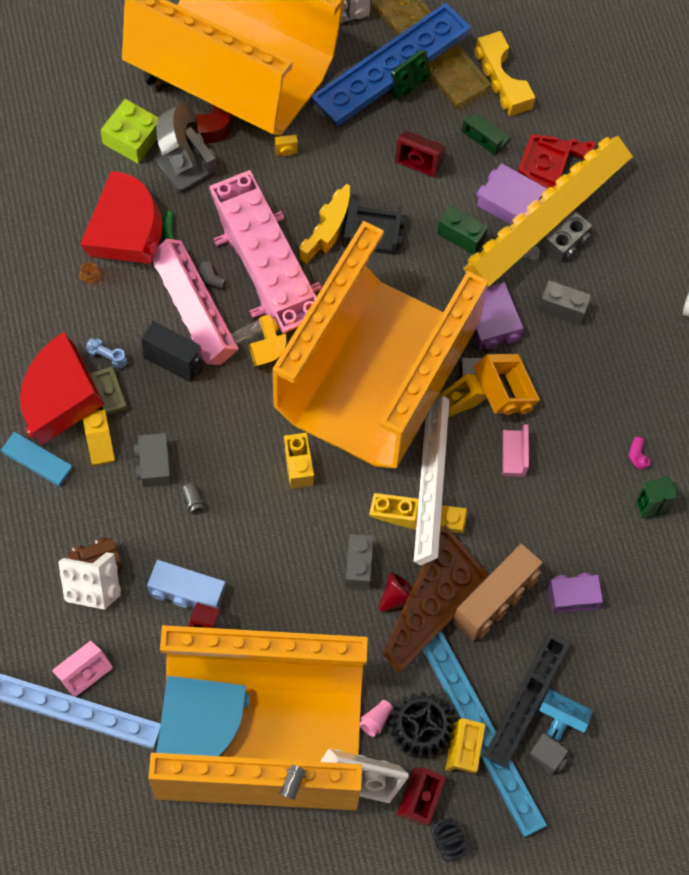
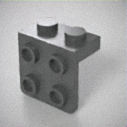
(203, 156)

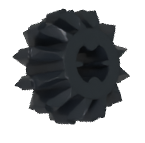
(449, 839)

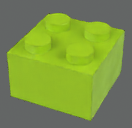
(130, 131)

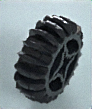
(429, 729)

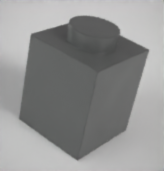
(548, 755)

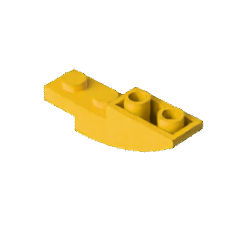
(330, 226)
(404, 512)

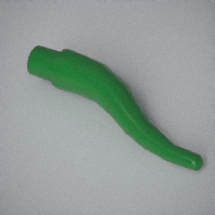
(167, 225)

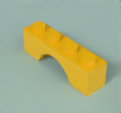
(514, 94)

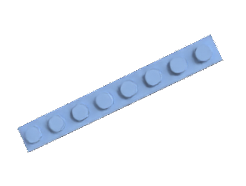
(79, 712)

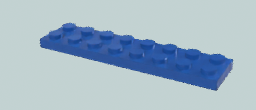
(372, 75)

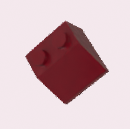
(419, 153)

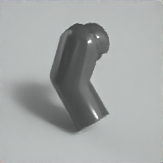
(208, 276)

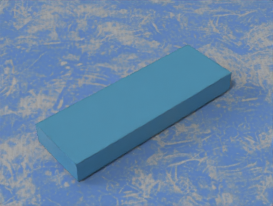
(36, 459)

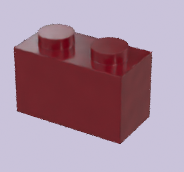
(421, 796)

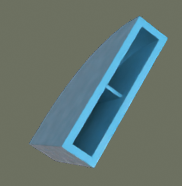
(200, 716)

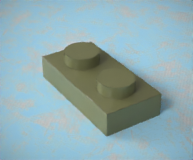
(109, 390)

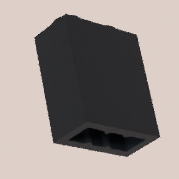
(172, 351)

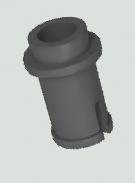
(193, 498)
(292, 781)

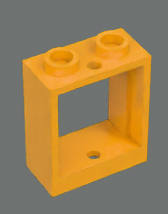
(517, 377)

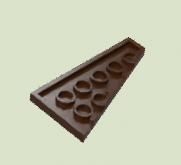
(434, 599)

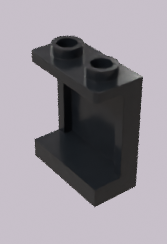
(385, 220)

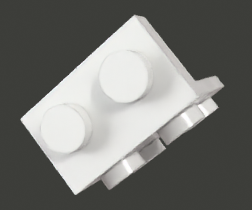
(90, 583)

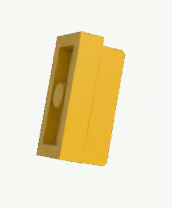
(465, 746)

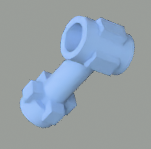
(117, 356)

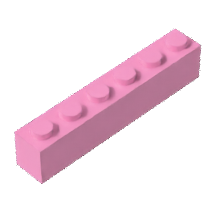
(194, 302)

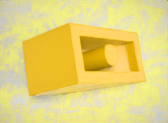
(464, 394)
(98, 438)

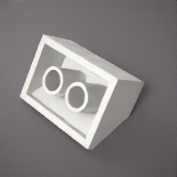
(379, 778)

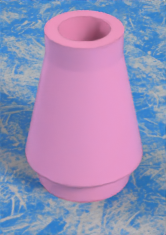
(375, 719)

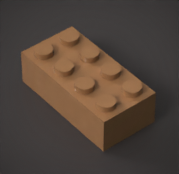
(497, 592)

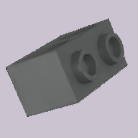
(563, 234)

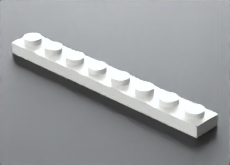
(431, 482)

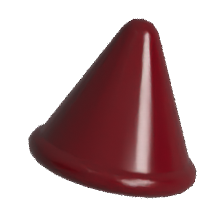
(395, 593)

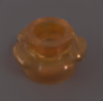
(86, 268)

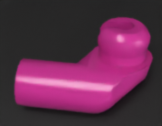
(636, 456)

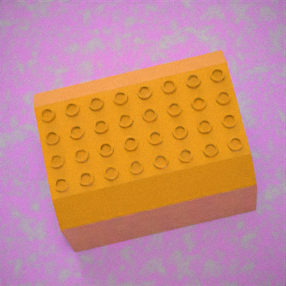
(237, 54)
(371, 357)
(298, 708)

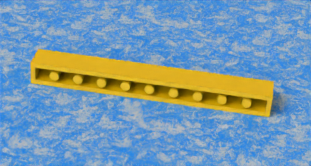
(549, 210)

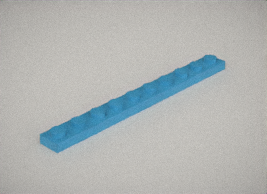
(469, 707)

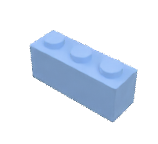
(184, 586)

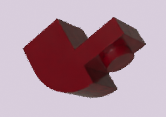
(214, 126)
(205, 616)

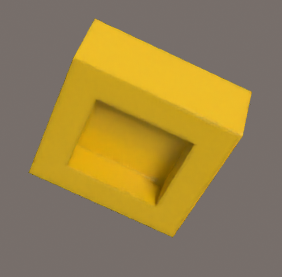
(286, 145)

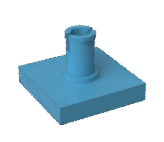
(565, 712)

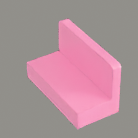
(515, 452)
(82, 668)

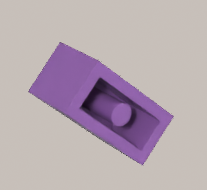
(575, 593)

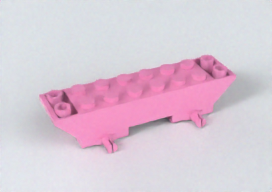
(263, 250)

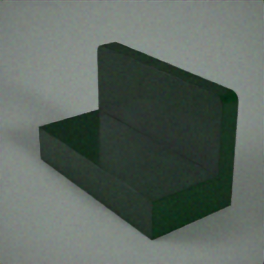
(485, 133)

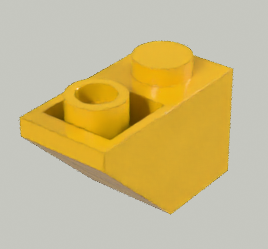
(298, 460)

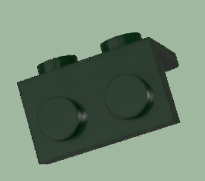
(410, 74)

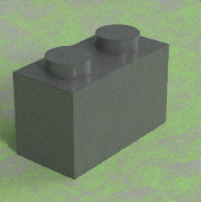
(564, 302)
(153, 460)
(359, 562)

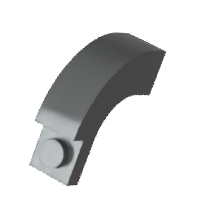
(172, 136)

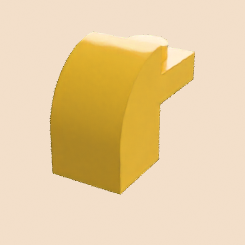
(270, 348)

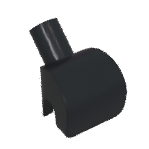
(159, 83)

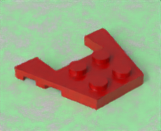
(547, 155)

